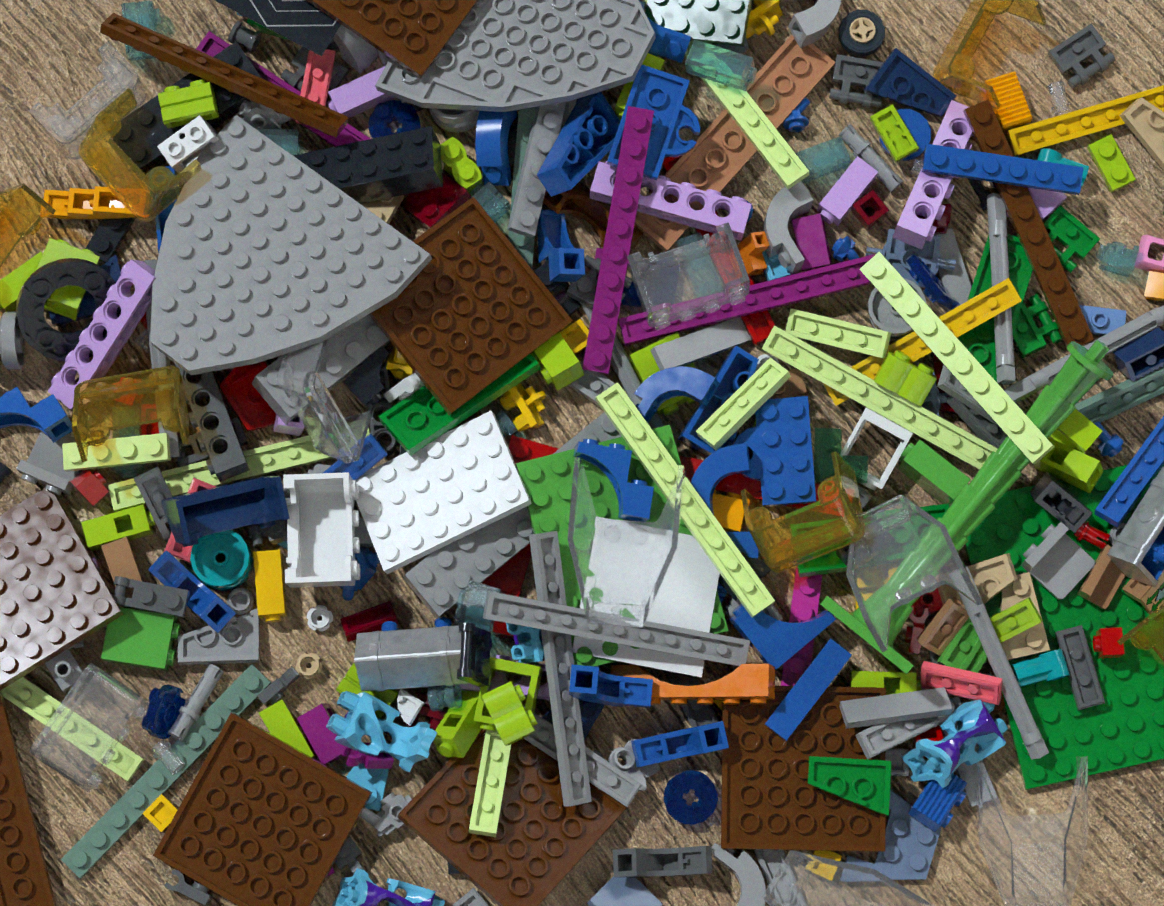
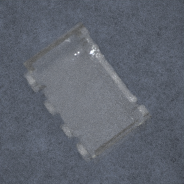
(69, 127)
(690, 278)
(89, 727)

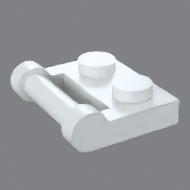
(404, 388)

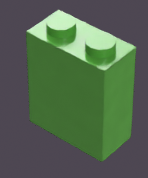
(932, 472)
(141, 639)

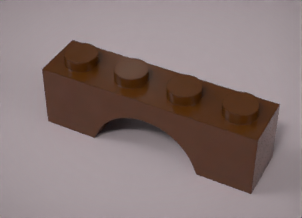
(595, 212)

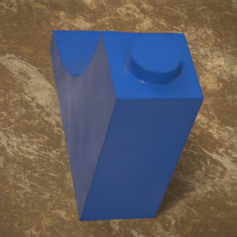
(778, 640)

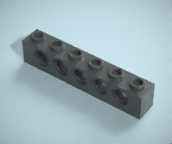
(233, 460)

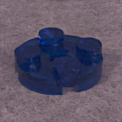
(392, 111)
(162, 710)
(682, 784)

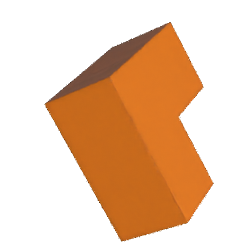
(751, 252)

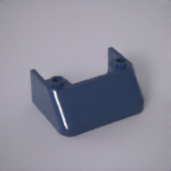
(226, 508)

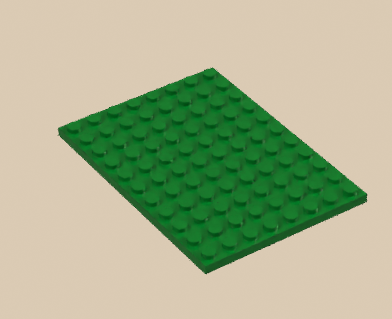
(1131, 721)

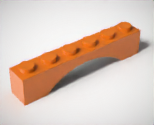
(746, 682)

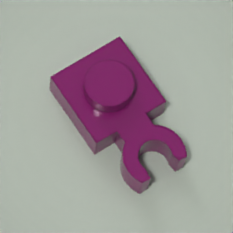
(381, 761)

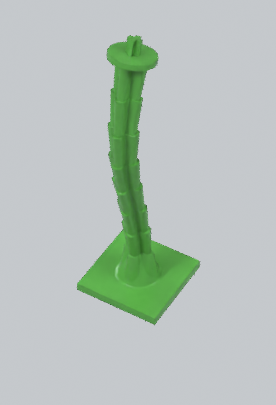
(996, 477)

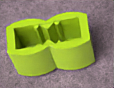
(456, 163)
(905, 378)
(509, 713)

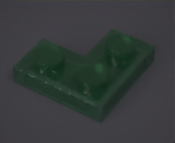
(828, 441)

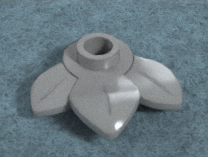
(638, 773)

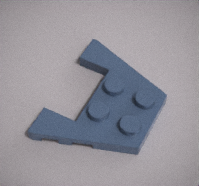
(907, 845)

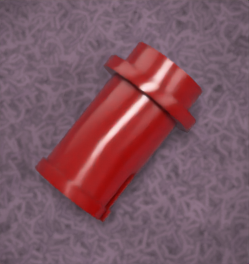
(1090, 535)

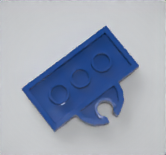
(664, 95)
(782, 452)

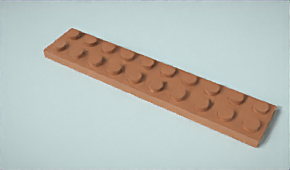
(724, 147)

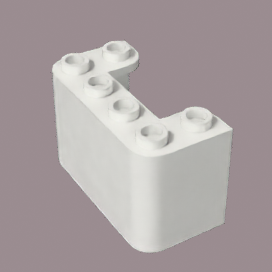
(321, 530)

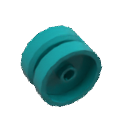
(232, 571)

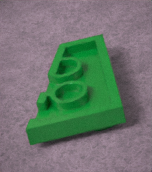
(853, 779)

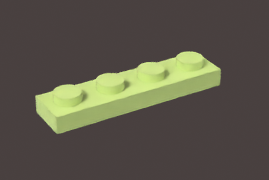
(838, 333)
(743, 404)
(119, 452)
(490, 785)

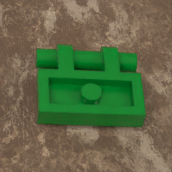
(1072, 235)
(1027, 335)

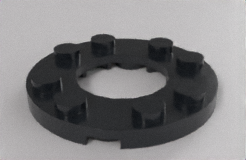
(39, 288)

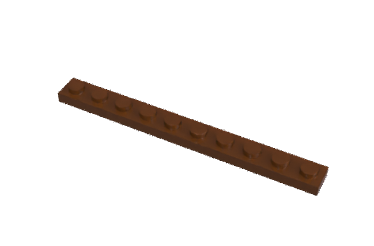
(224, 75)
(1031, 231)

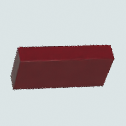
(368, 620)

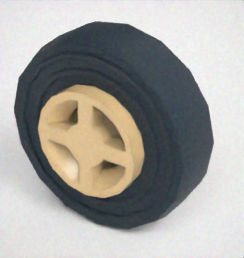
(865, 24)

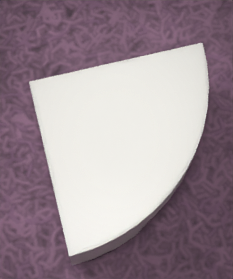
(408, 706)

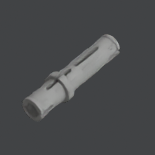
(864, 151)
(193, 706)

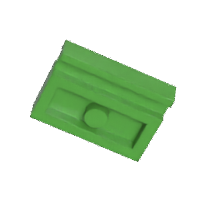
(964, 650)

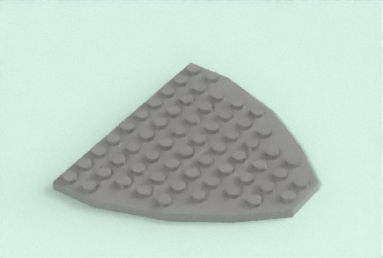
(529, 55)
(267, 258)

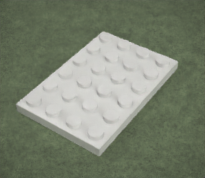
(440, 492)

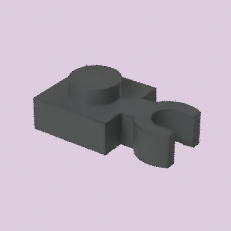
(275, 690)

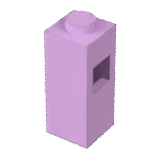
(357, 95)
(847, 191)

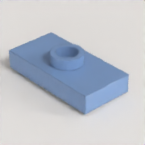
(1103, 320)

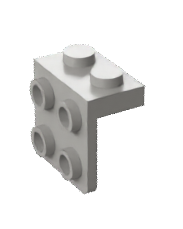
(47, 467)
(1057, 561)

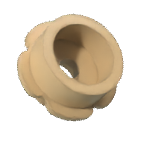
(303, 660)

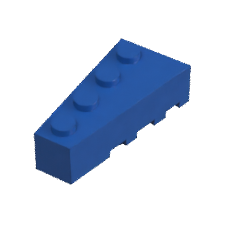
(580, 144)
(732, 375)

